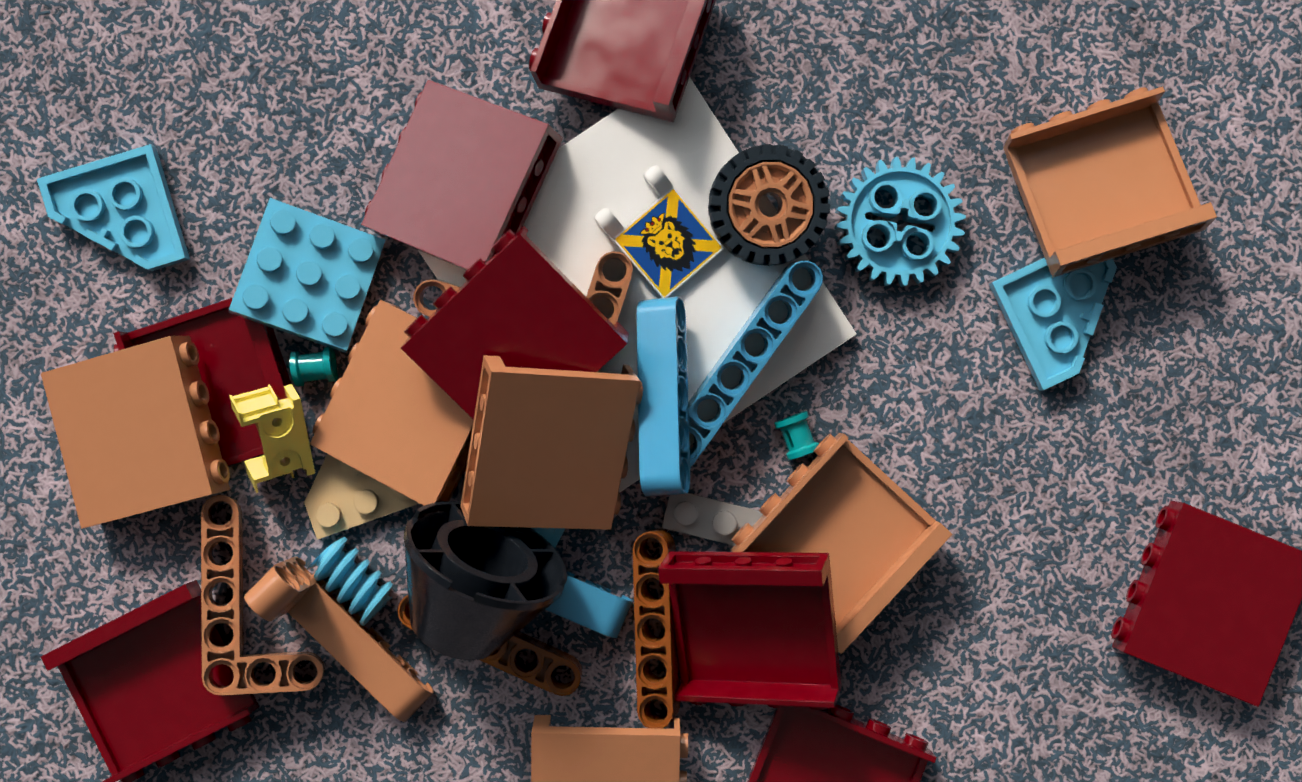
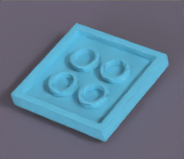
(307, 275)

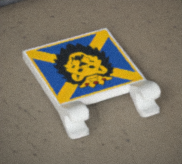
(666, 239)

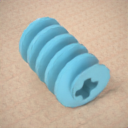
(352, 580)

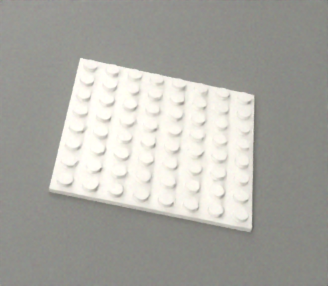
(606, 171)

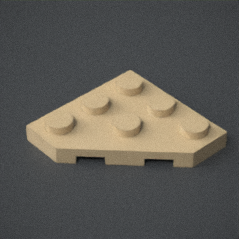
(348, 498)

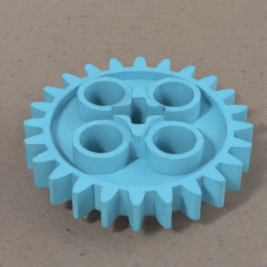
(904, 186)

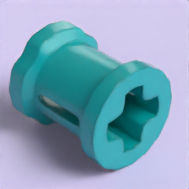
(313, 366)
(797, 435)

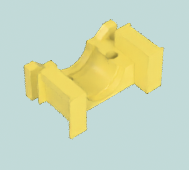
(281, 433)

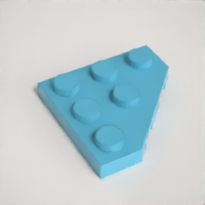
(121, 206)
(1053, 315)

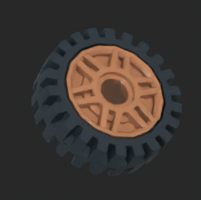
(800, 201)

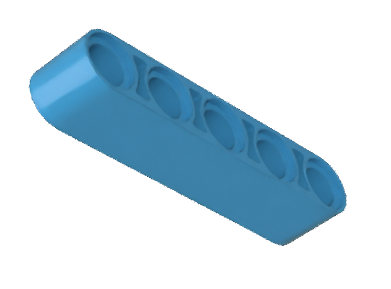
(664, 402)
(592, 606)

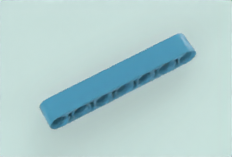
(750, 366)

